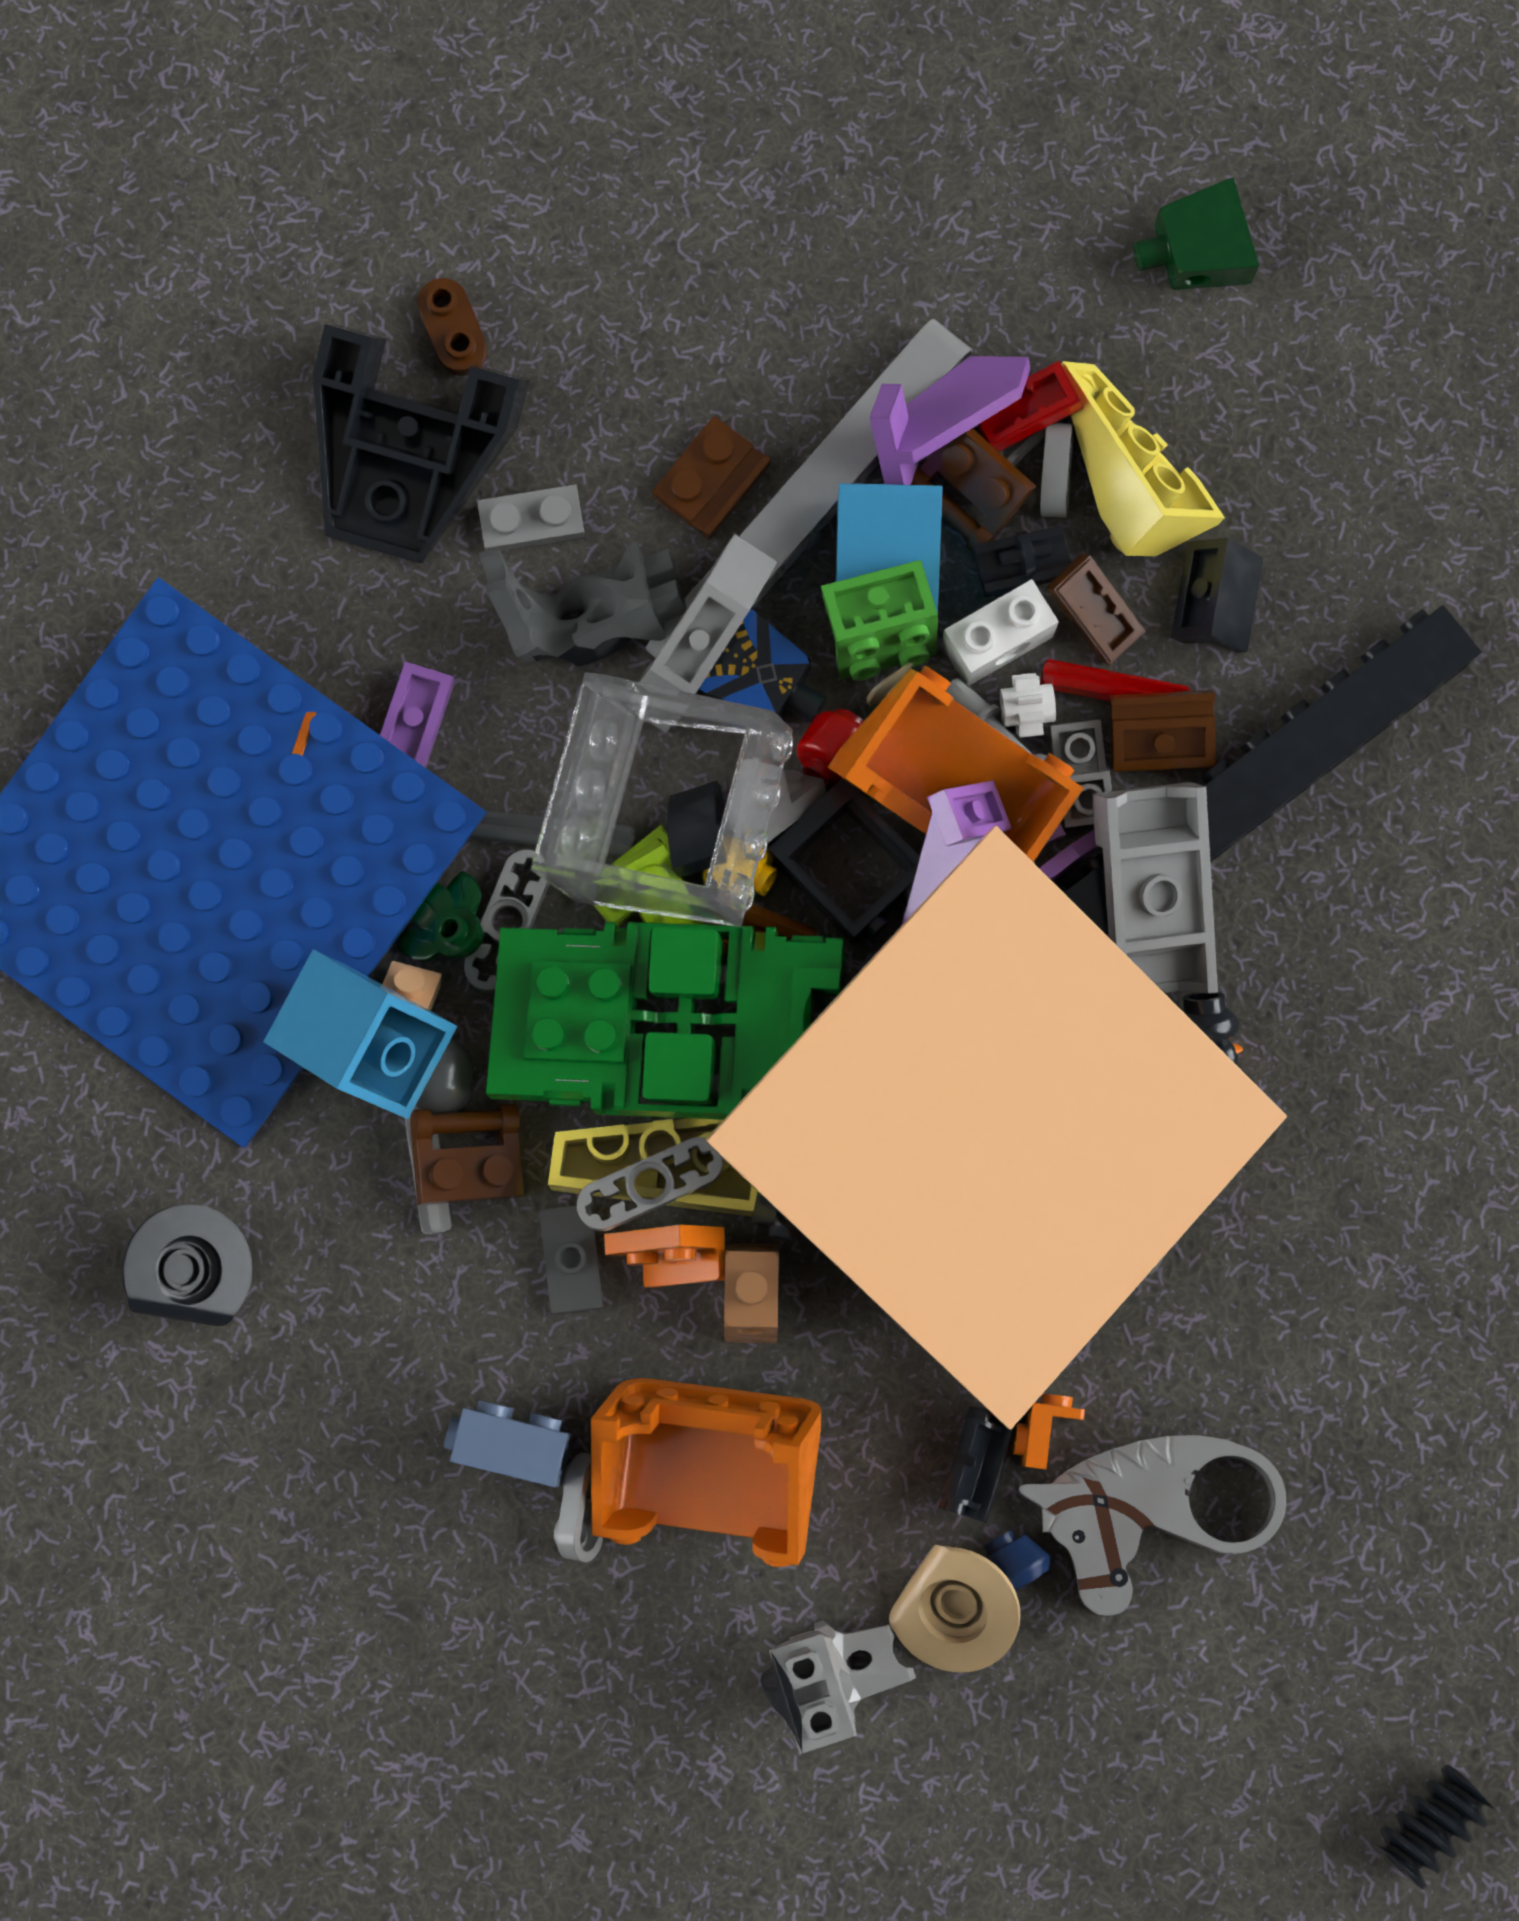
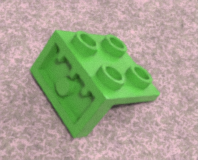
(882, 620)

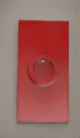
(1044, 401)

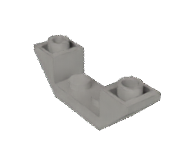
(711, 619)

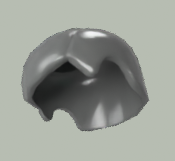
(450, 1083)

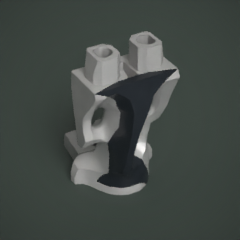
(817, 1687)

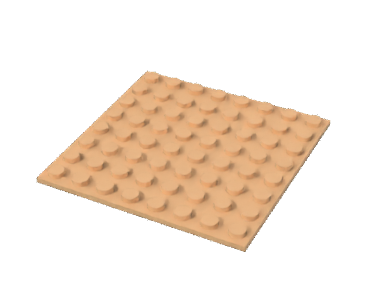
(998, 1127)

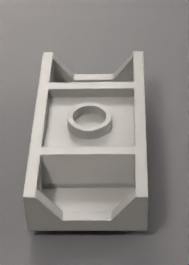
(1160, 882)

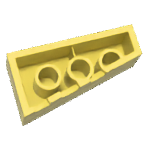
(597, 1152)

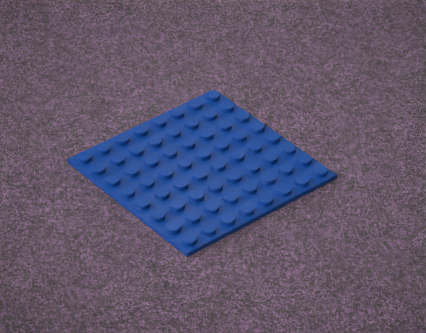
(188, 863)

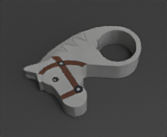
(1113, 1496)

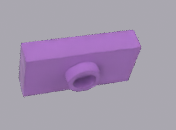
(417, 710)

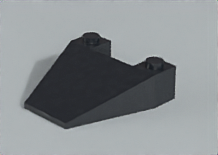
(394, 463)

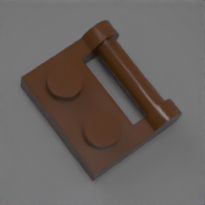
(983, 478)
(467, 1172)

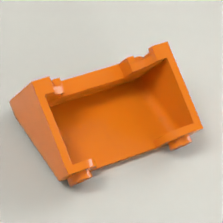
(931, 743)
(705, 1464)

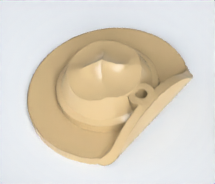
(957, 1611)

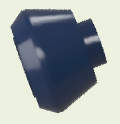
(1018, 1558)

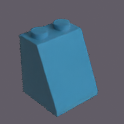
(888, 528)
(359, 1035)

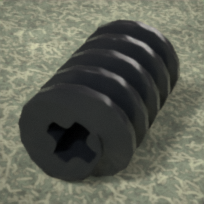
(1434, 1825)

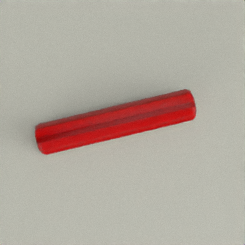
(1099, 682)

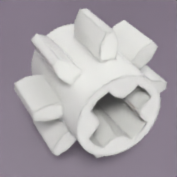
(1027, 705)

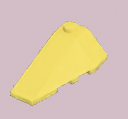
(1134, 485)

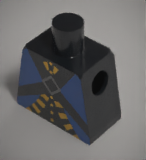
(763, 672)

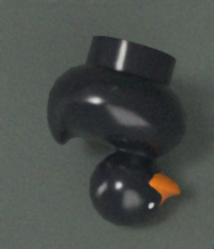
(1214, 1019)

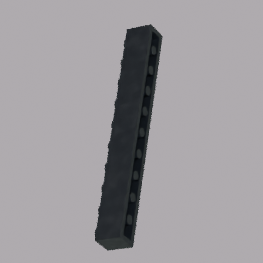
(1315, 738)

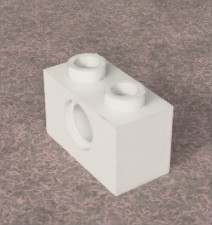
(999, 632)

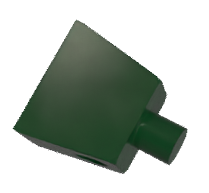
(1201, 240)

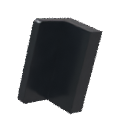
(1217, 594)

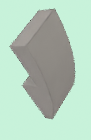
(1082, 749)

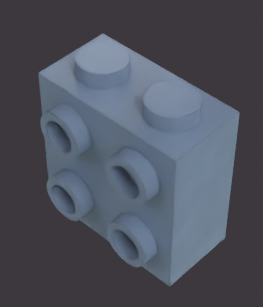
(510, 1447)

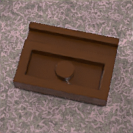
(711, 477)
(1163, 730)

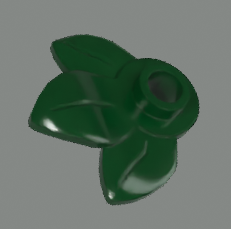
(440, 917)

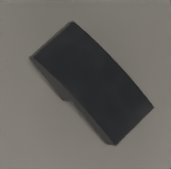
(694, 827)

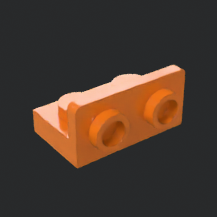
(672, 1253)

